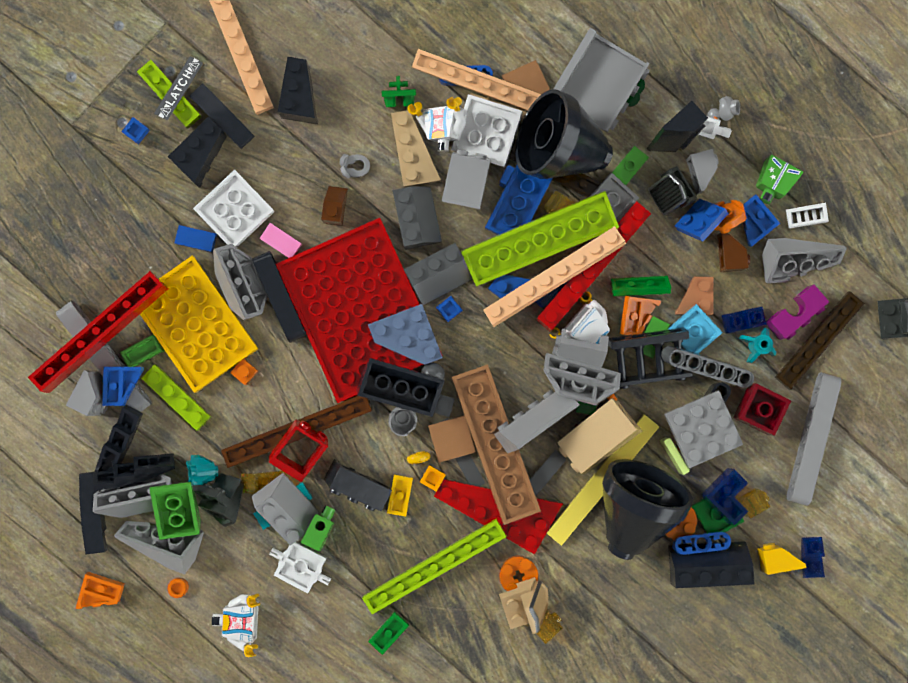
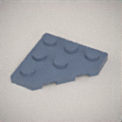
(407, 335)

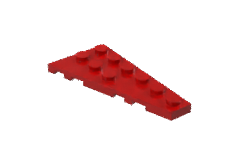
(480, 505)

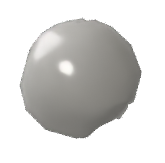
(402, 421)

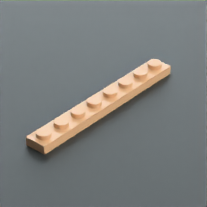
(242, 55)
(474, 80)
(554, 276)

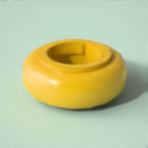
(418, 457)

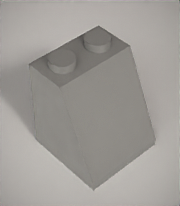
(466, 179)

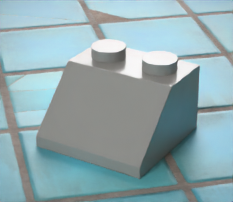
(88, 394)

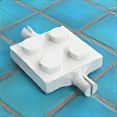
(300, 566)

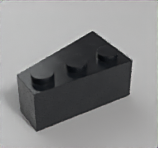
(297, 95)
(199, 150)
(357, 486)

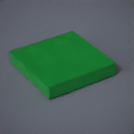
(710, 519)

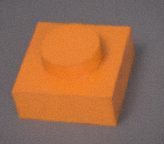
(244, 371)

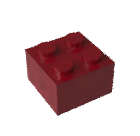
(762, 409)

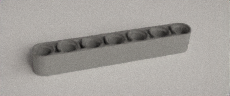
(75, 320)
(813, 439)

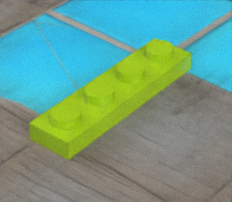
(160, 85)
(176, 397)

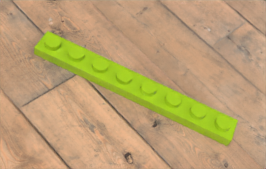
(434, 566)

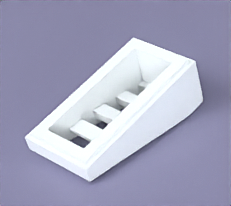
(823, 215)

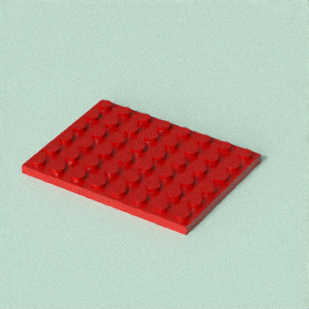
(340, 292)

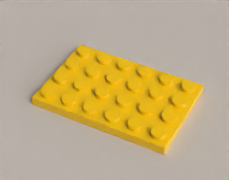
(197, 326)

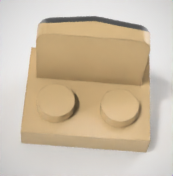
(526, 604)

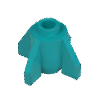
(755, 343)
(201, 470)

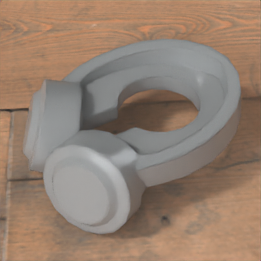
(345, 160)

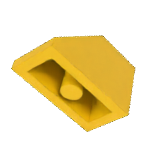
(777, 560)

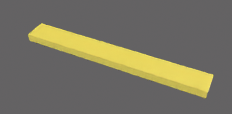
(593, 490)

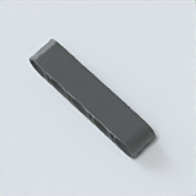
(714, 371)

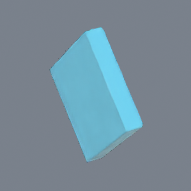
(700, 327)

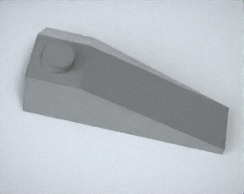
(794, 257)
(172, 553)

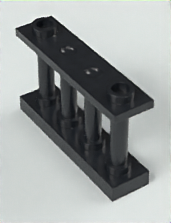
(638, 342)

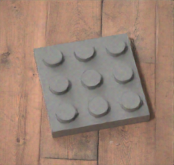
(703, 429)

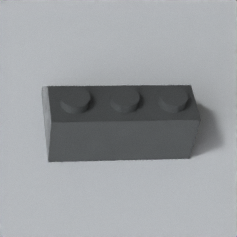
(417, 216)
(438, 274)

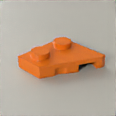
(98, 591)

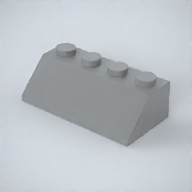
(534, 421)

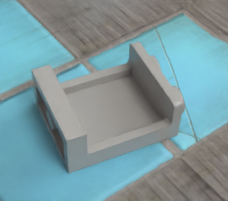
(581, 351)

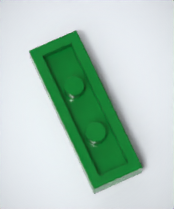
(640, 286)

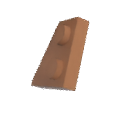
(700, 293)

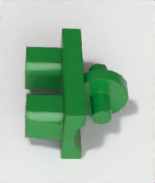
(390, 95)

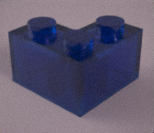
(722, 496)

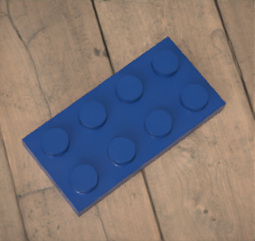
(517, 202)

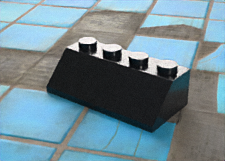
(679, 130)
(400, 387)
(711, 568)

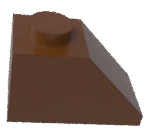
(334, 206)
(732, 254)

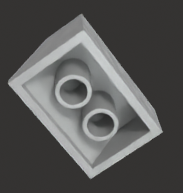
(285, 508)

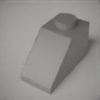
(702, 168)

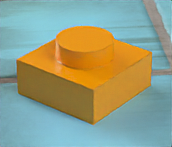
(432, 478)

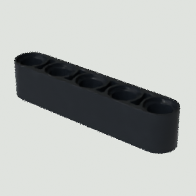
(279, 296)

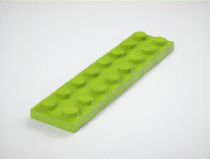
(540, 238)

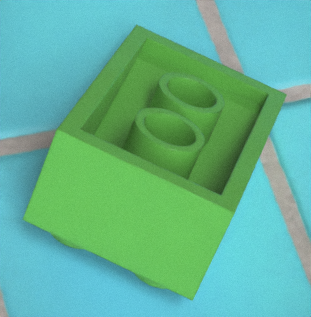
(175, 510)

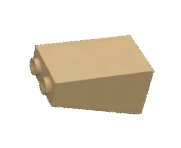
(598, 436)

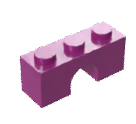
(810, 302)

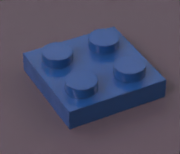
(701, 219)

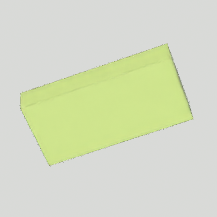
(674, 455)

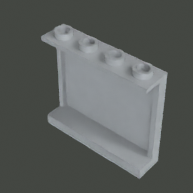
(602, 79)

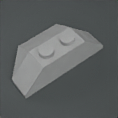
(239, 281)
(580, 380)
(128, 499)

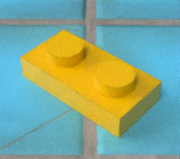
(400, 495)

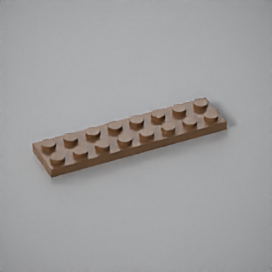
(503, 471)

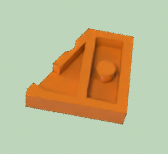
(636, 314)

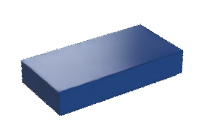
(195, 238)

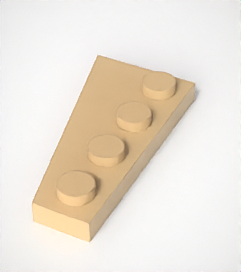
(413, 155)

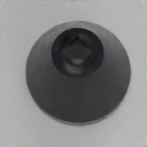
(560, 139)
(641, 506)

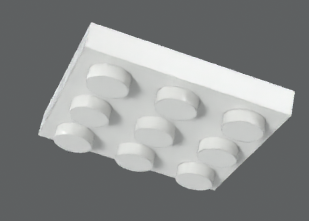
(488, 129)
(233, 209)

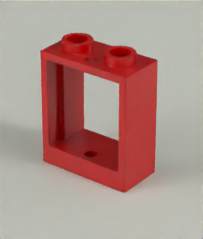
(289, 466)

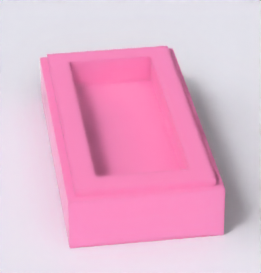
(280, 241)

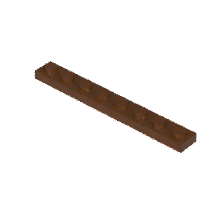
(318, 421)

